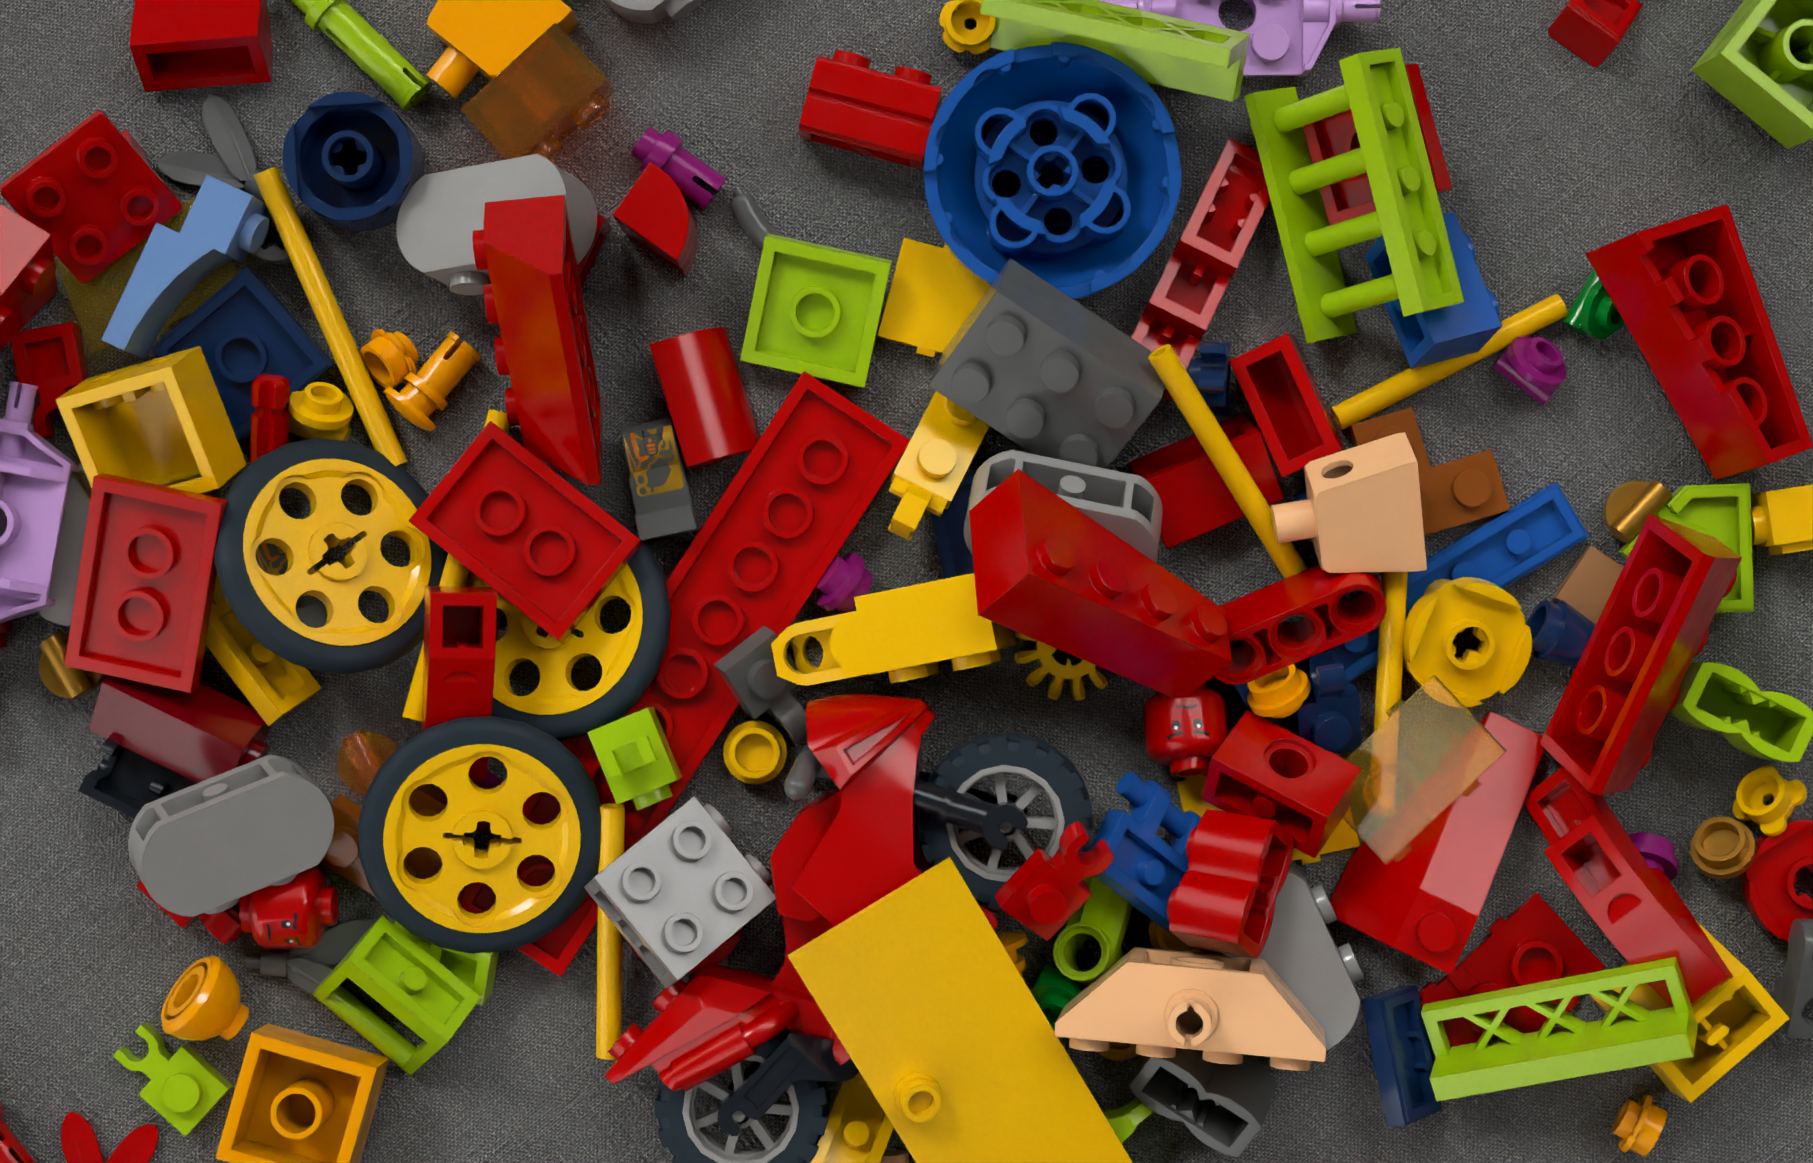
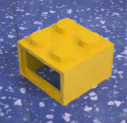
(154, 424)

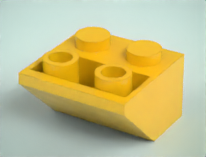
(1729, 1027)

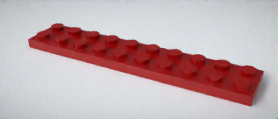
(741, 572)

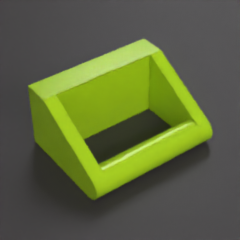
(404, 983)

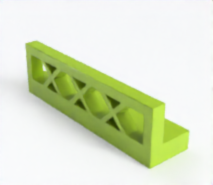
(1154, 45)
(1564, 1051)

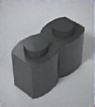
(1215, 1101)

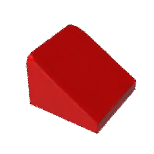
(1593, 27)

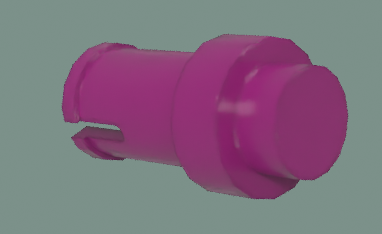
(681, 165)

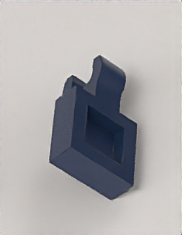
(1331, 710)

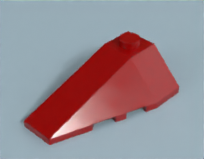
(1438, 889)

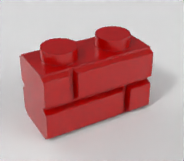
(870, 109)

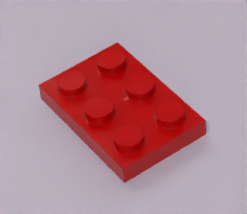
(526, 531)
(145, 583)

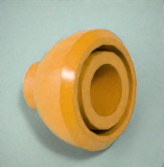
(204, 1003)

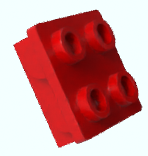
(92, 195)

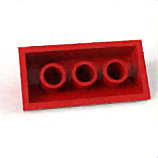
(543, 332)
(1639, 654)

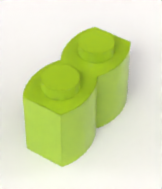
(1752, 720)

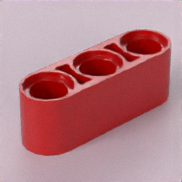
(1325, 624)

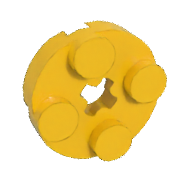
(1448, 610)

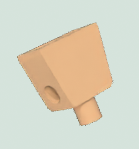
(1360, 509)

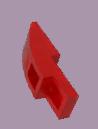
(1619, 889)

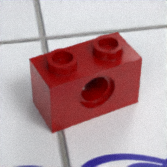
(1281, 778)

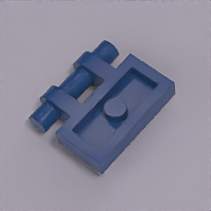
(1143, 864)

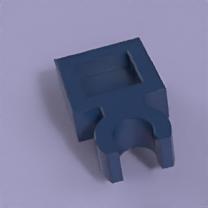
(1212, 375)

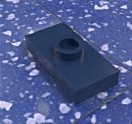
(1400, 1055)

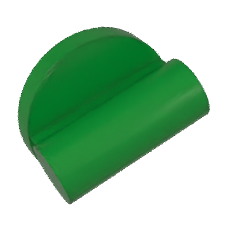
(1593, 311)
(1054, 991)

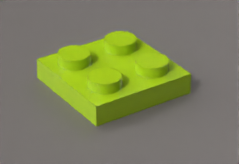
(815, 310)

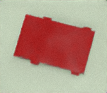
(1519, 951)

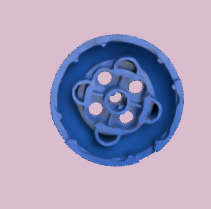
(1098, 113)

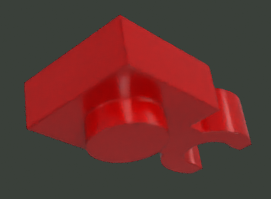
(52, 361)
(1053, 888)

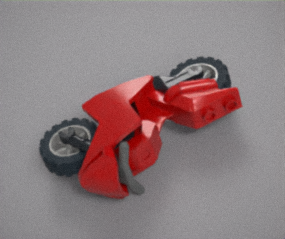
(826, 868)

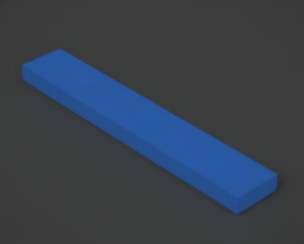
(1494, 552)

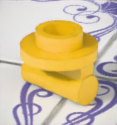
(320, 412)

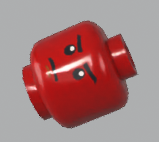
(1185, 730)
(290, 913)

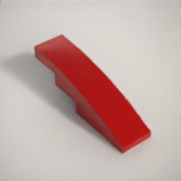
(1205, 254)

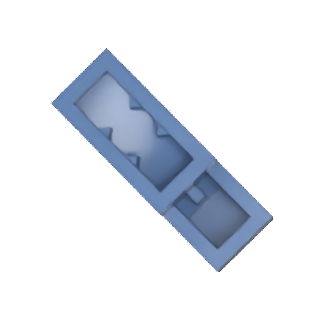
(217, 229)

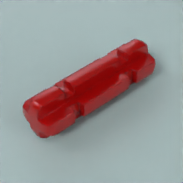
(270, 418)

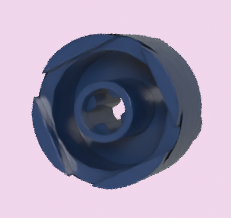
(328, 138)

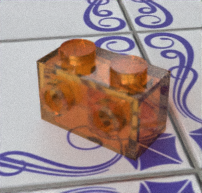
(540, 98)

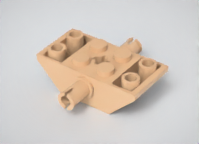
(1195, 1004)

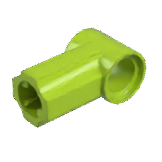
(1100, 917)

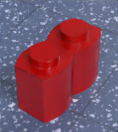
(1230, 883)

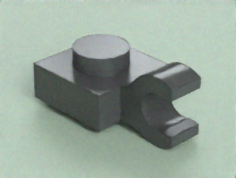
(755, 684)

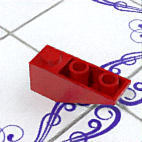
(459, 657)

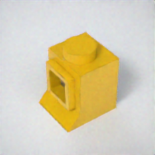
(1783, 519)

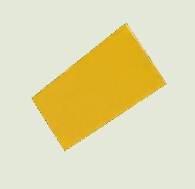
(952, 1032)

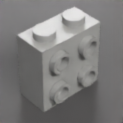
(682, 890)

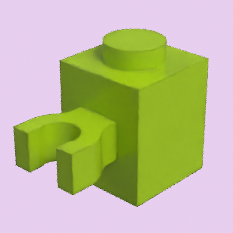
(636, 758)

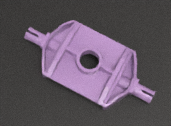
(1284, 32)
(34, 500)

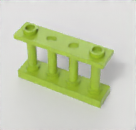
(1400, 183)

